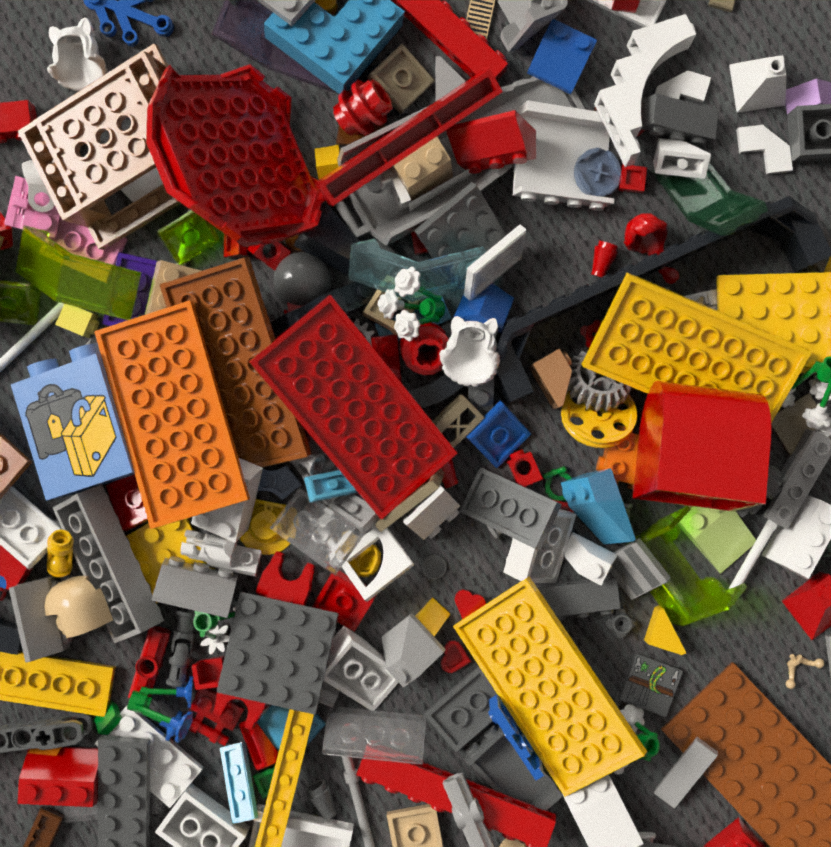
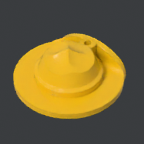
(259, 534)

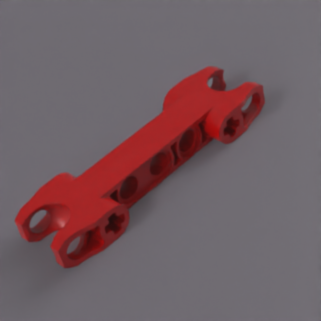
(274, 586)

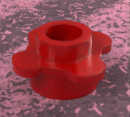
(587, 331)

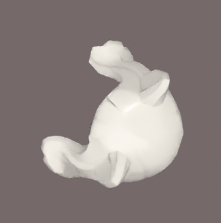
(76, 56)
(471, 352)

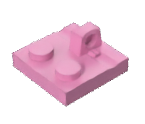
(21, 213)

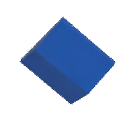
(487, 305)

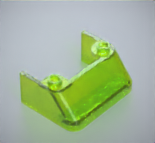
(684, 595)

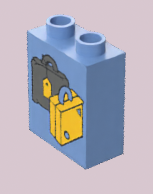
(72, 424)

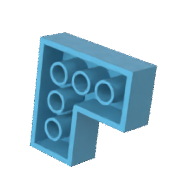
(337, 46)

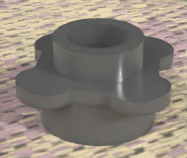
(621, 630)

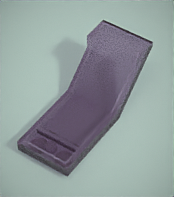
(242, 28)

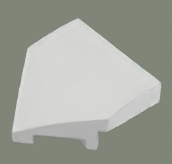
(389, 179)

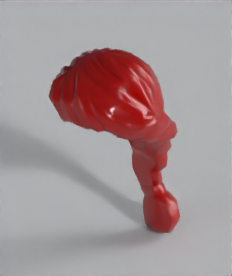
(647, 235)

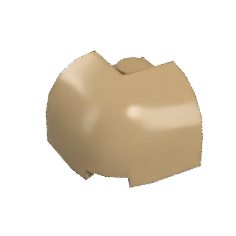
(77, 606)

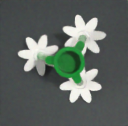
(208, 626)

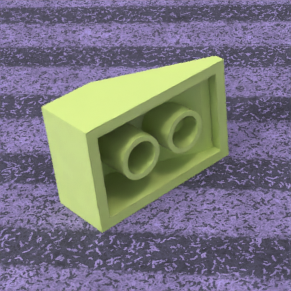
(717, 534)

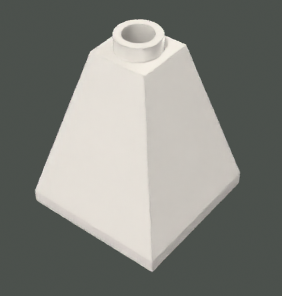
(759, 83)

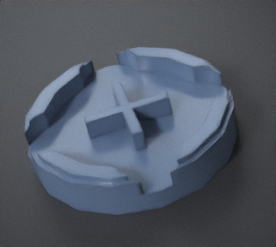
(597, 172)

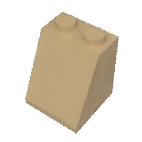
(424, 169)

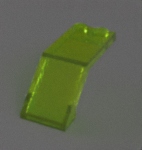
(75, 278)

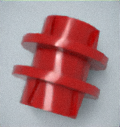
(366, 105)
(423, 362)

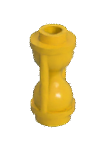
(60, 553)

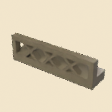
(452, 412)

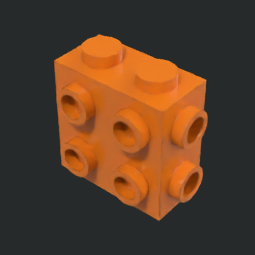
(621, 459)

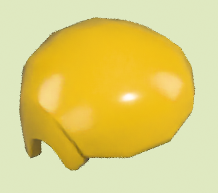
(367, 562)

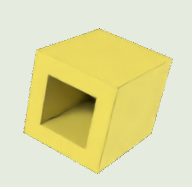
(78, 320)

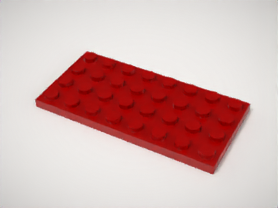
(353, 406)

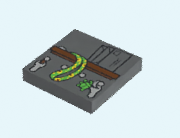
(650, 684)

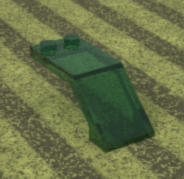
(711, 201)

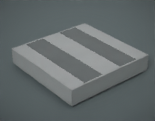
(637, 569)

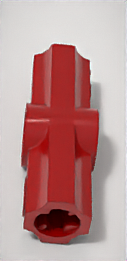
(153, 650)

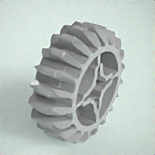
(595, 388)

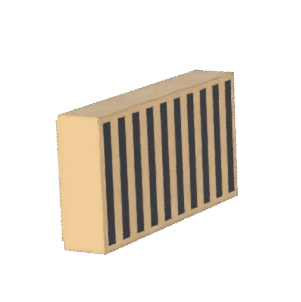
(480, 16)

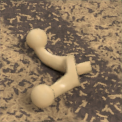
(796, 660)

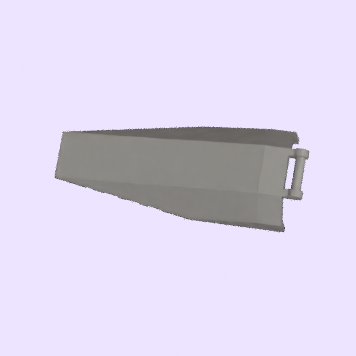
(380, 210)

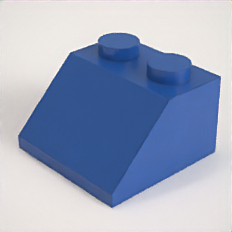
(561, 56)

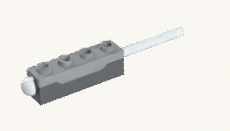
(799, 477)

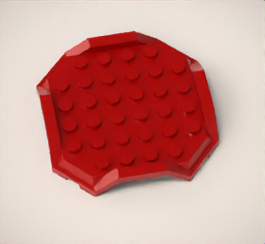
(232, 154)

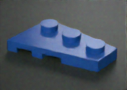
(502, 717)

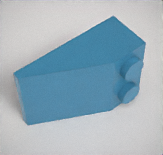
(599, 505)

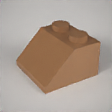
(553, 376)

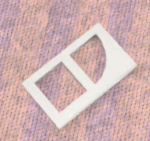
(393, 566)

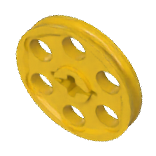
(603, 423)

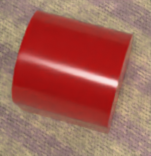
(703, 447)

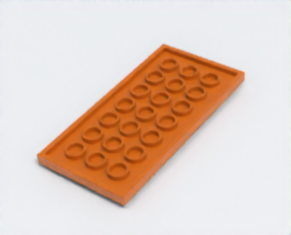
(172, 415)

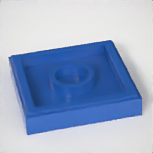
(498, 434)

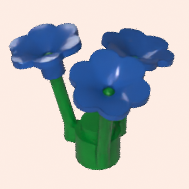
(140, 703)

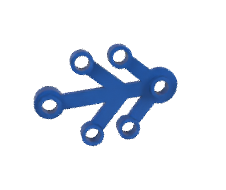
(123, 10)

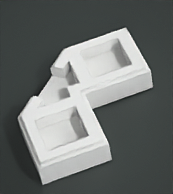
(687, 85)
(775, 150)

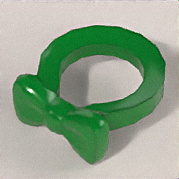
(548, 476)

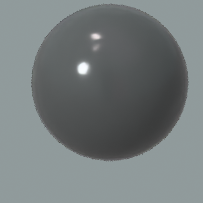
(301, 279)

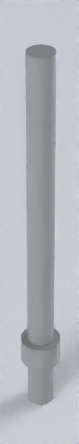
(352, 779)

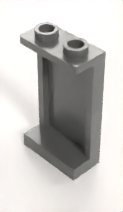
(506, 772)

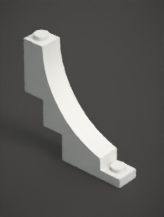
(621, 104)

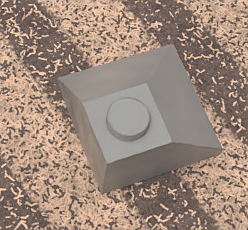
(409, 650)

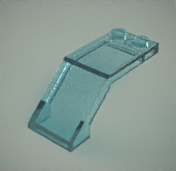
(438, 275)

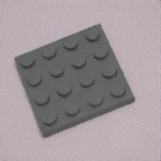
(277, 653)

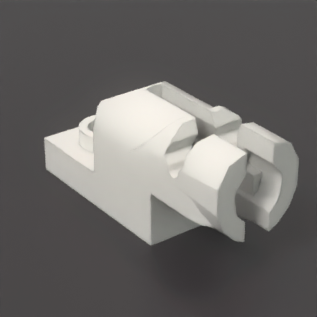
(221, 553)

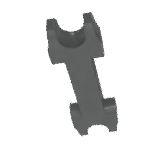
(45, 733)

